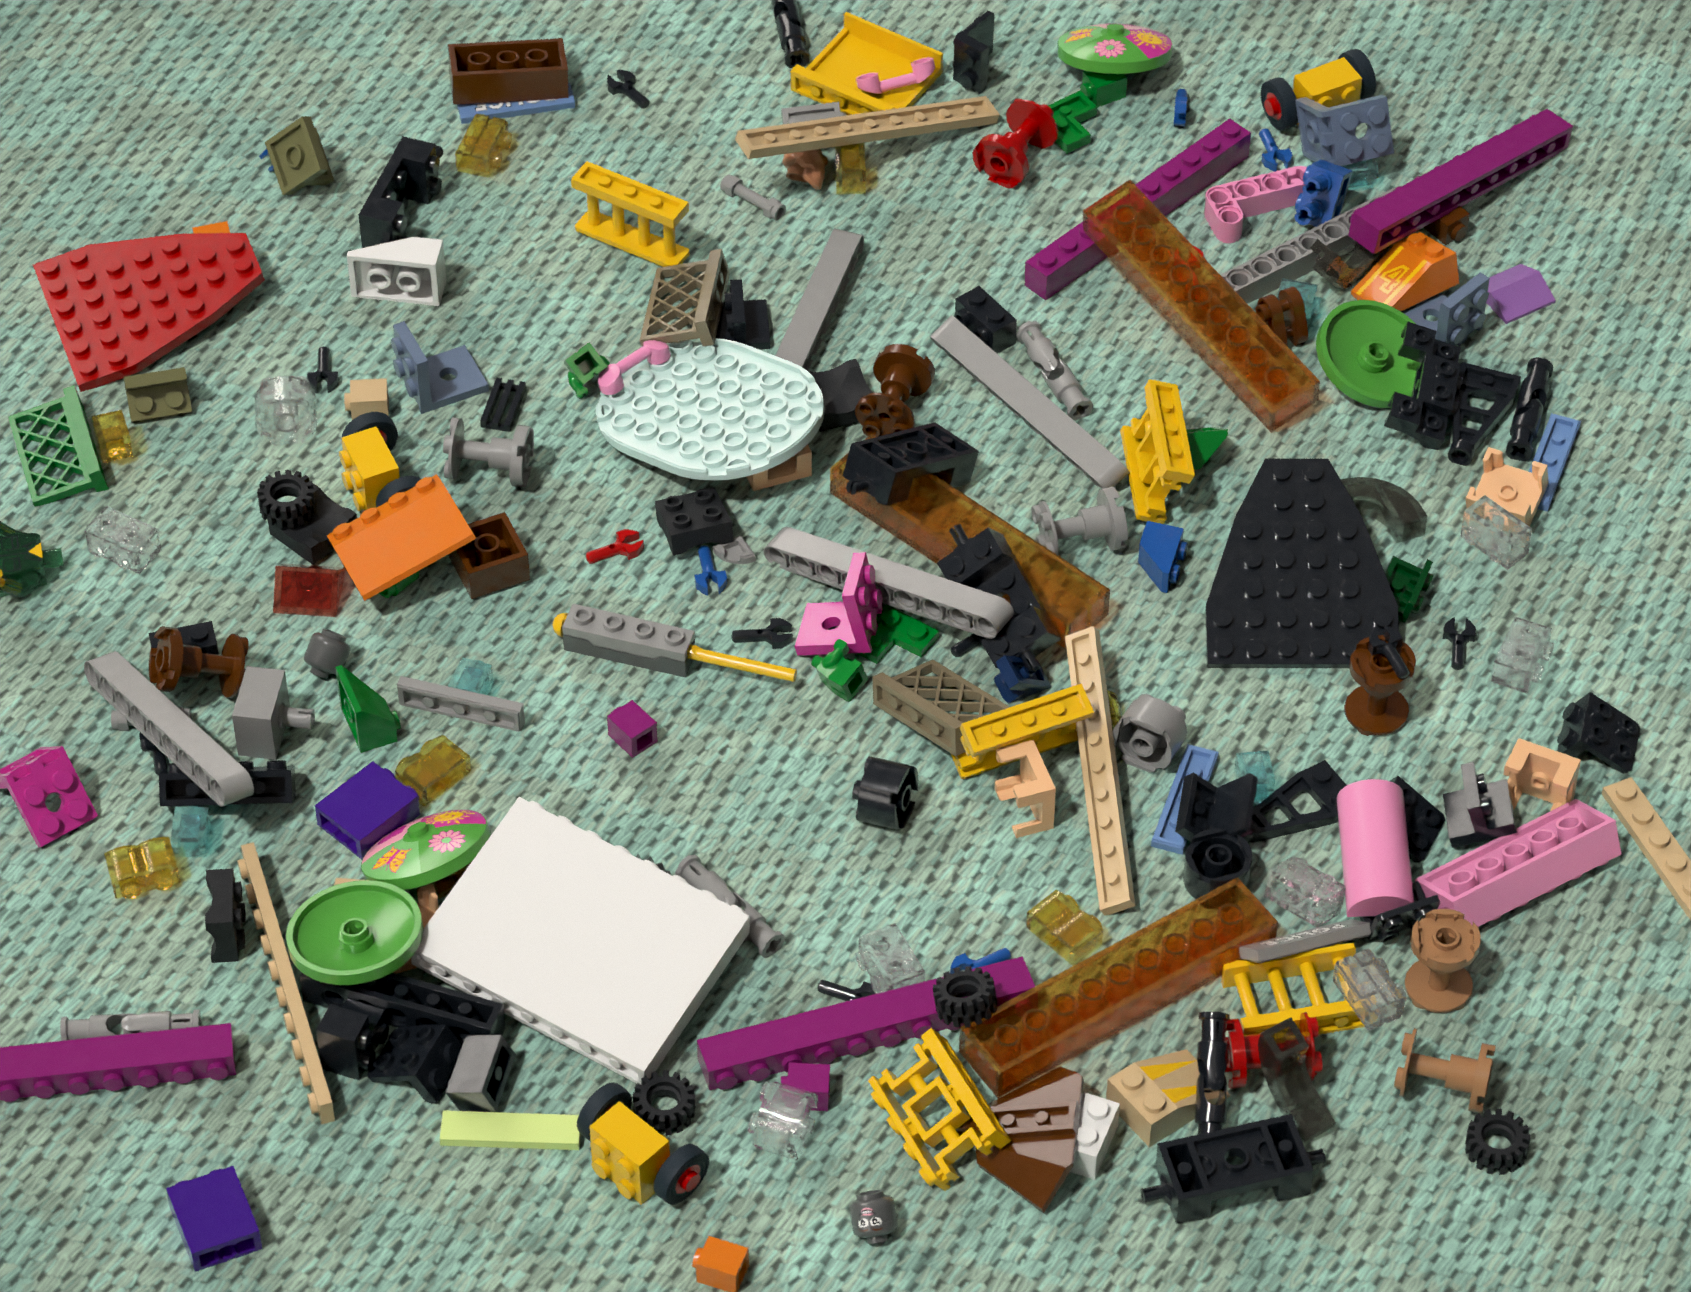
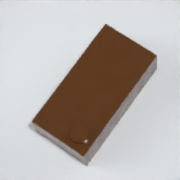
(508, 71)

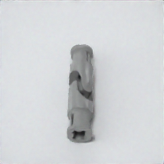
(1061, 379)
(699, 877)
(131, 1023)

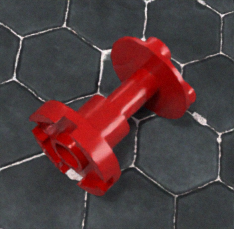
(1005, 155)
(1244, 1050)

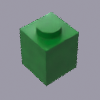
(1103, 87)

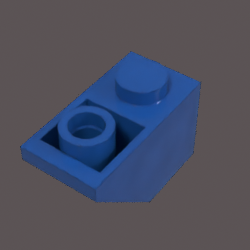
(1160, 551)

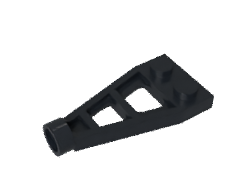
(1485, 384)
(1320, 783)

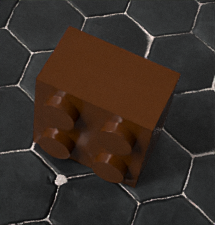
(493, 558)

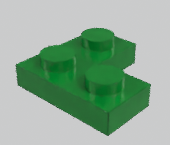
(1068, 115)
(901, 630)

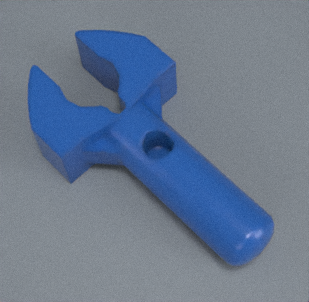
(1180, 108)
(1273, 151)
(709, 572)
(962, 960)

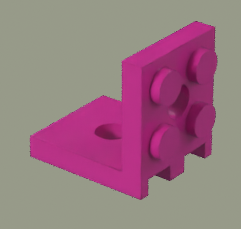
(853, 616)
(36, 777)

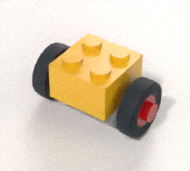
(1331, 84)
(369, 463)
(635, 1153)

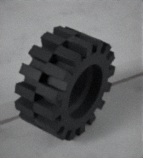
(291, 511)
(976, 985)
(670, 1087)
(1497, 1125)

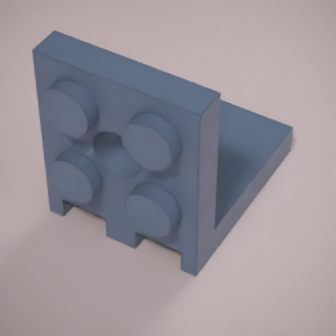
(1331, 131)
(1456, 314)
(424, 374)

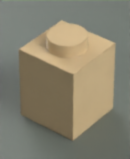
(367, 396)

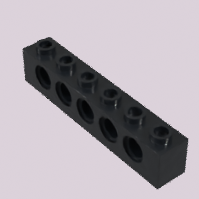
(414, 1003)

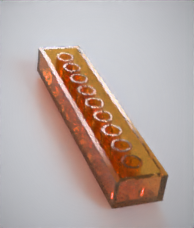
(1201, 306)
(1114, 988)

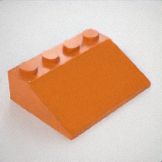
(400, 536)

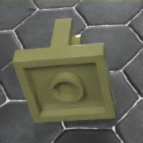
(298, 157)
(157, 394)

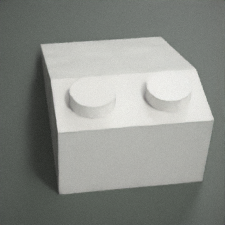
(399, 271)
(1095, 1133)

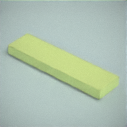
(509, 1130)

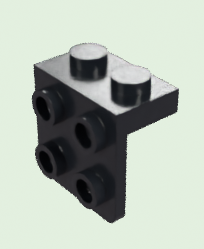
(972, 51)
(1601, 730)
(1213, 807)
(1422, 821)
(1389, 923)
(418, 1055)

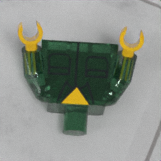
(24, 561)

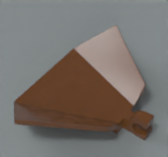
(1043, 1136)

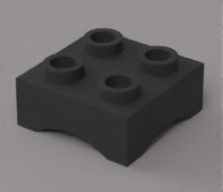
(841, 392)
(694, 520)
(310, 538)
(225, 915)

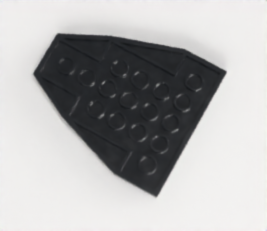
(1296, 575)

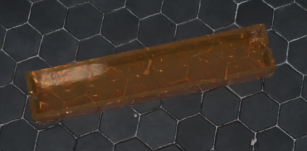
(934, 507)

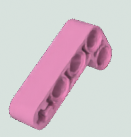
(1248, 197)

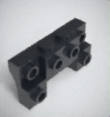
(1434, 388)

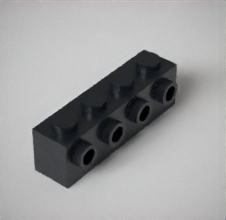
(271, 785)

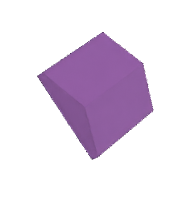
(1518, 293)

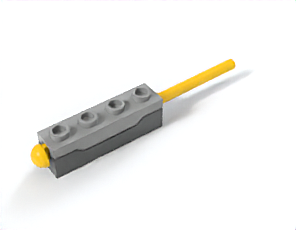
(646, 644)

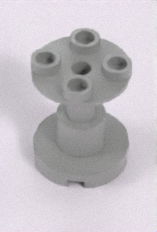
(500, 452)
(1093, 522)

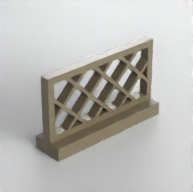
(707, 301)
(930, 716)

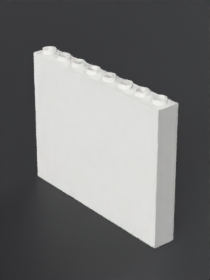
(581, 940)

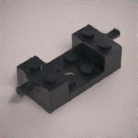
(406, 177)
(890, 462)
(992, 567)
(1197, 1172)

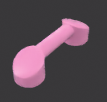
(921, 69)
(610, 379)

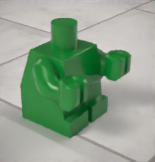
(583, 367)
(840, 674)

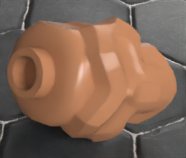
(806, 167)

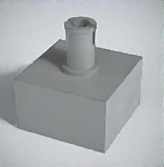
(264, 713)

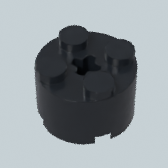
(885, 793)
(1215, 860)

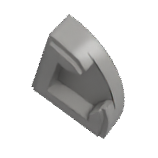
(735, 551)

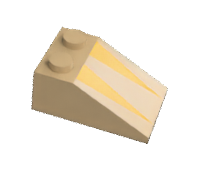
(1158, 1094)

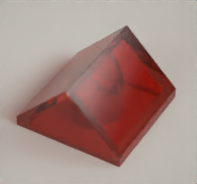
(308, 589)

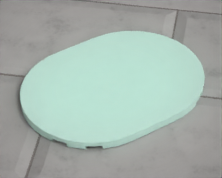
(713, 411)

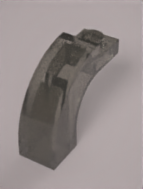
(1345, 267)
(1389, 505)
(1284, 1067)

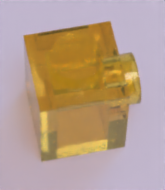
(112, 436)

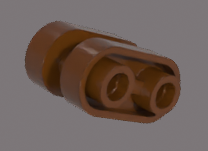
(1285, 315)

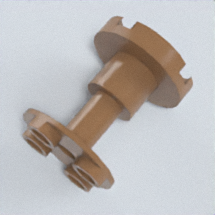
(1444, 947)
(1459, 1073)

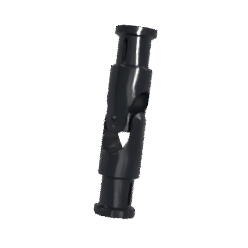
(790, 32)
(1529, 409)
(1212, 1064)

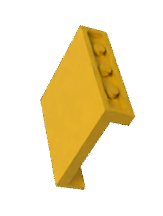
(862, 50)

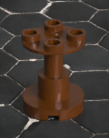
(901, 376)
(176, 660)
(1377, 703)

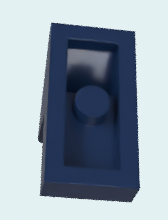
(1016, 682)

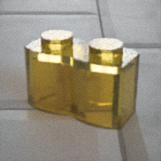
(433, 768)
(142, 867)
(1065, 927)

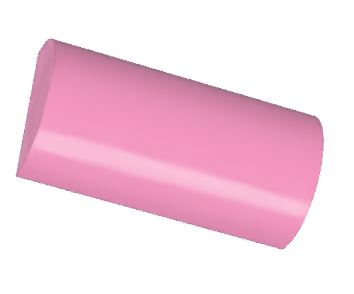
(1374, 847)

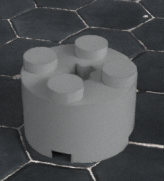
(1150, 733)

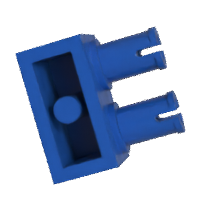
(1322, 194)

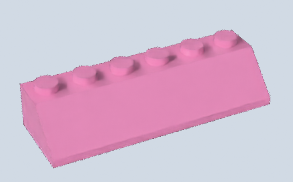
(1525, 863)

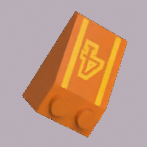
(1409, 273)

